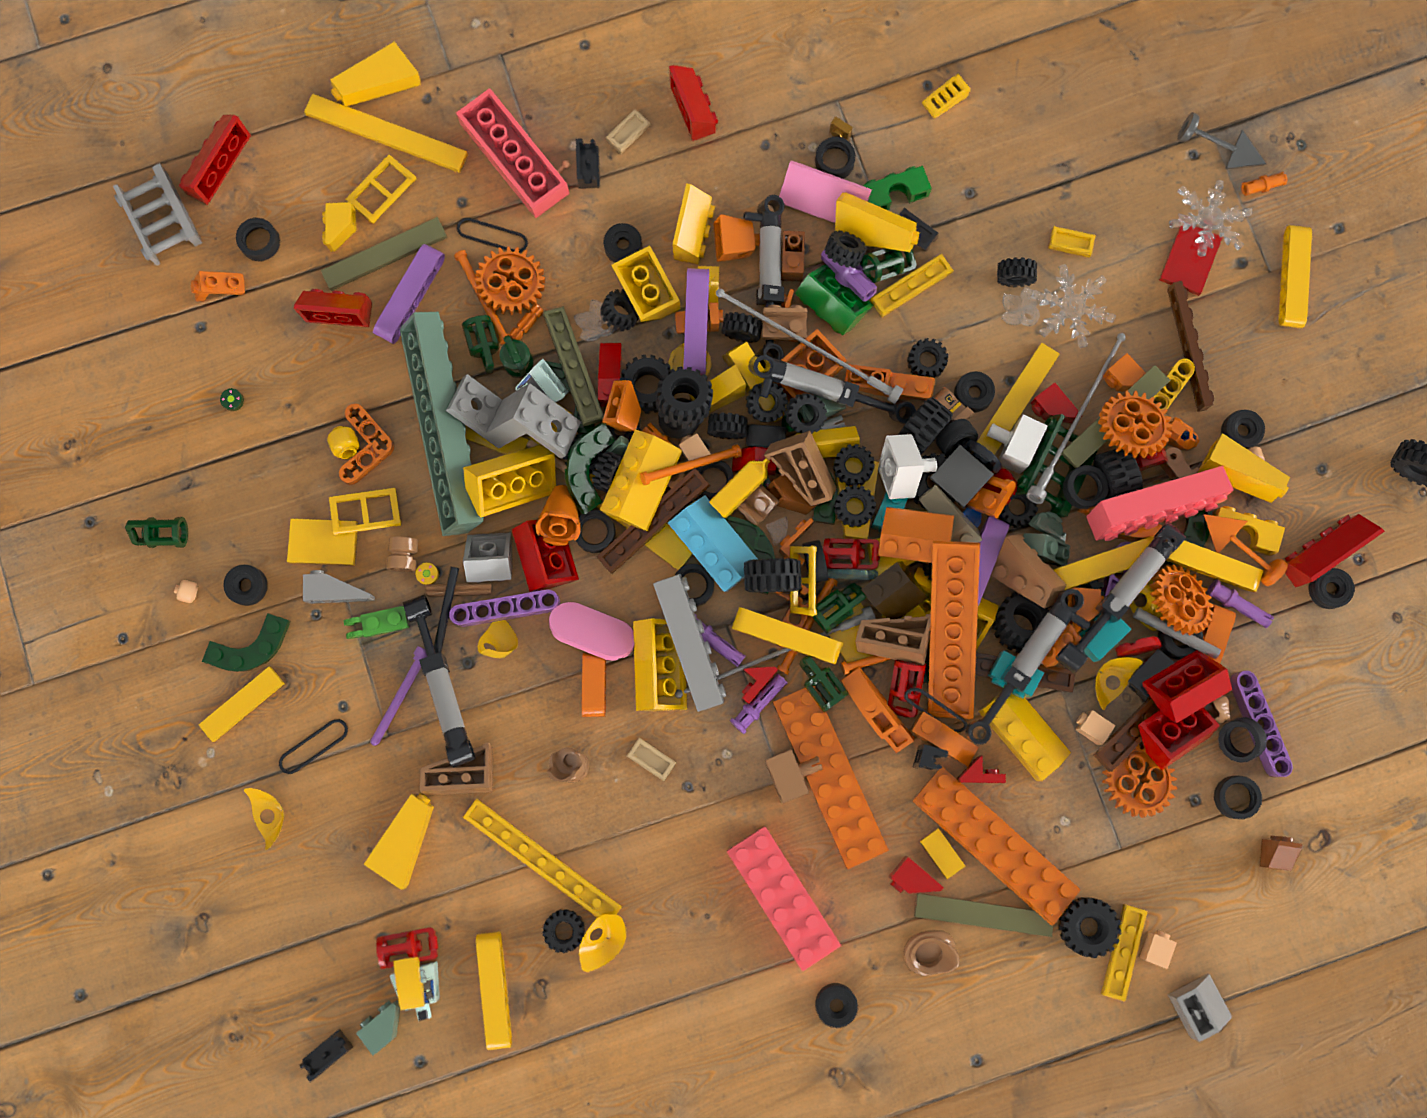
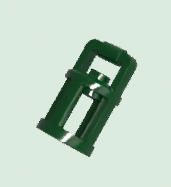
(892, 261)
(484, 349)
(515, 356)
(151, 532)
(844, 603)
(819, 679)

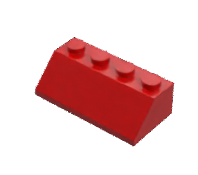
(215, 159)
(1330, 549)

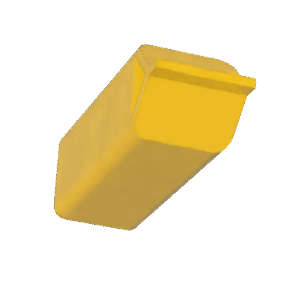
(834, 439)
(740, 487)

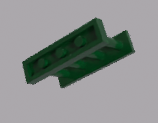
(1058, 503)

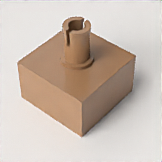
(789, 775)

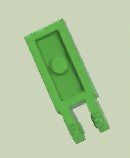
(378, 622)

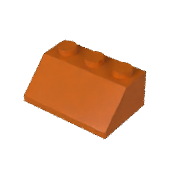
(911, 533)

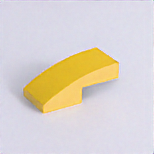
(409, 983)

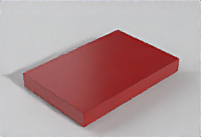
(1184, 262)

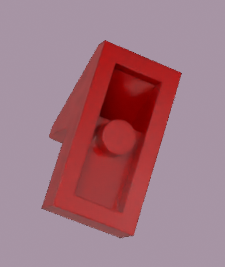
(761, 677)
(974, 773)

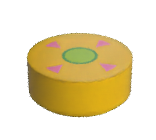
(427, 573)

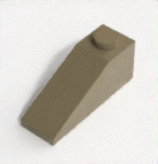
(963, 529)

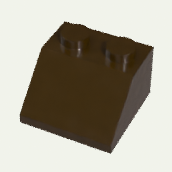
(895, 592)

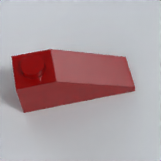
(609, 370)

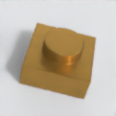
(840, 129)

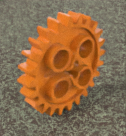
(519, 265)
(1141, 422)
(1181, 600)
(1157, 790)

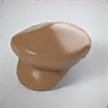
(931, 953)

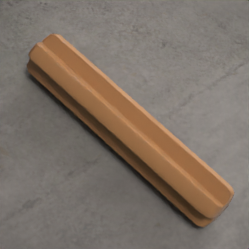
(461, 589)

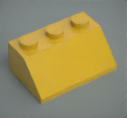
(692, 225)
(646, 285)

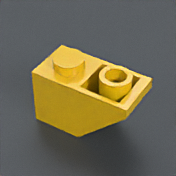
(339, 224)

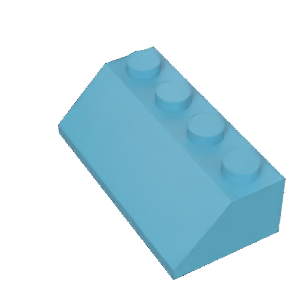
(713, 542)

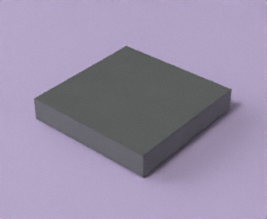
(961, 476)

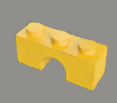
(1264, 535)

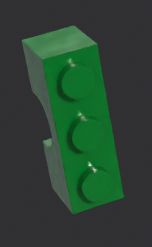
(911, 182)

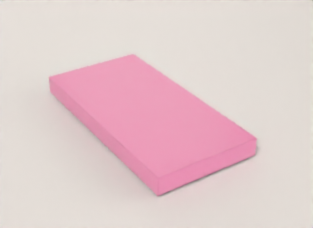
(817, 191)

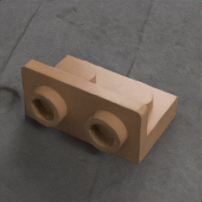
(791, 318)
(758, 505)

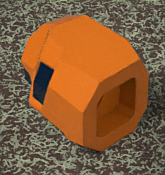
(1182, 435)

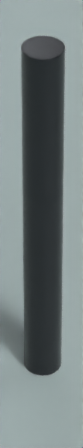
(446, 607)

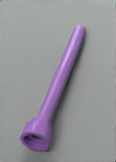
(401, 693)

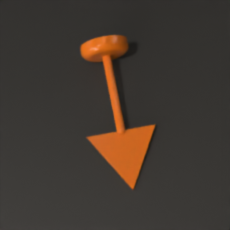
(1224, 529)

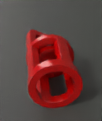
(855, 553)
(906, 682)
(411, 947)

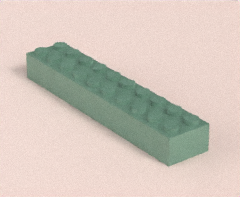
(441, 432)

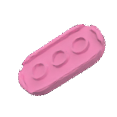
(591, 631)

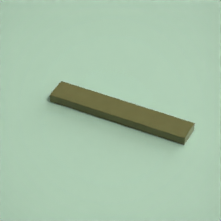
(383, 254)
(573, 366)
(1092, 439)
(981, 915)

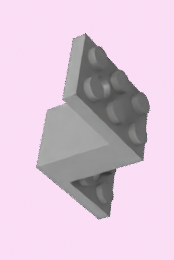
(514, 416)

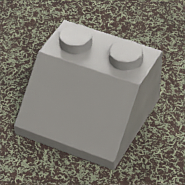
(488, 557)

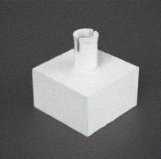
(1019, 443)
(903, 466)

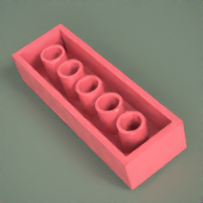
(512, 153)
(1159, 504)
(783, 898)

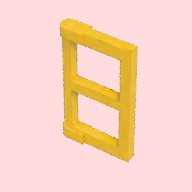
(370, 179)
(337, 530)
(794, 550)

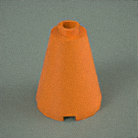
(559, 518)

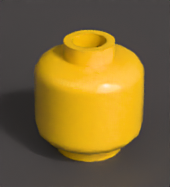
(343, 442)

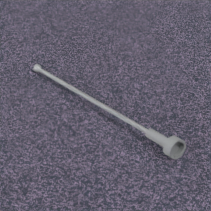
(893, 393)
(1037, 493)
(867, 614)

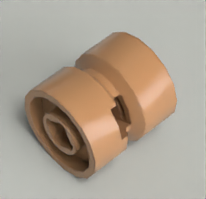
(402, 554)

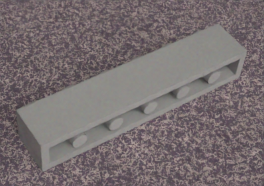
(689, 642)

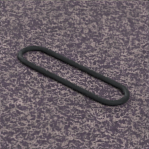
(492, 226)
(937, 702)
(307, 739)

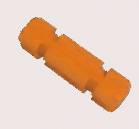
(526, 322)

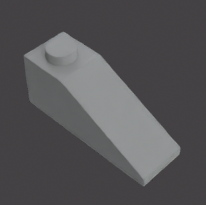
(327, 589)

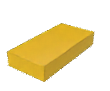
(1071, 241)
(942, 853)

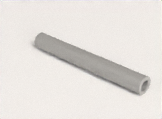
(1191, 641)

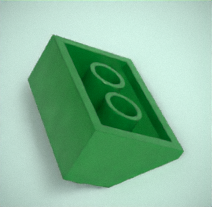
(832, 300)

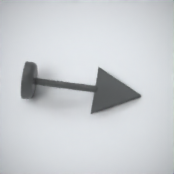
(1243, 153)

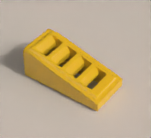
(958, 89)

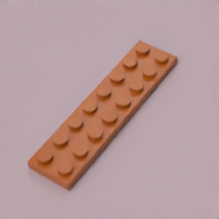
(953, 627)
(834, 786)
(996, 845)

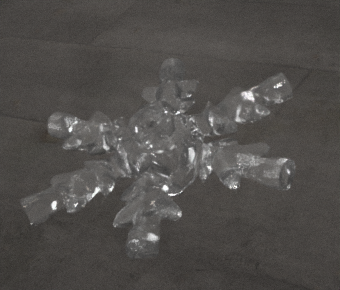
(1210, 218)
(1070, 311)

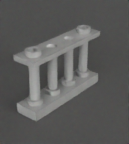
(171, 198)

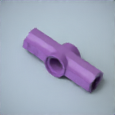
(852, 278)

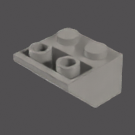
(1200, 1008)

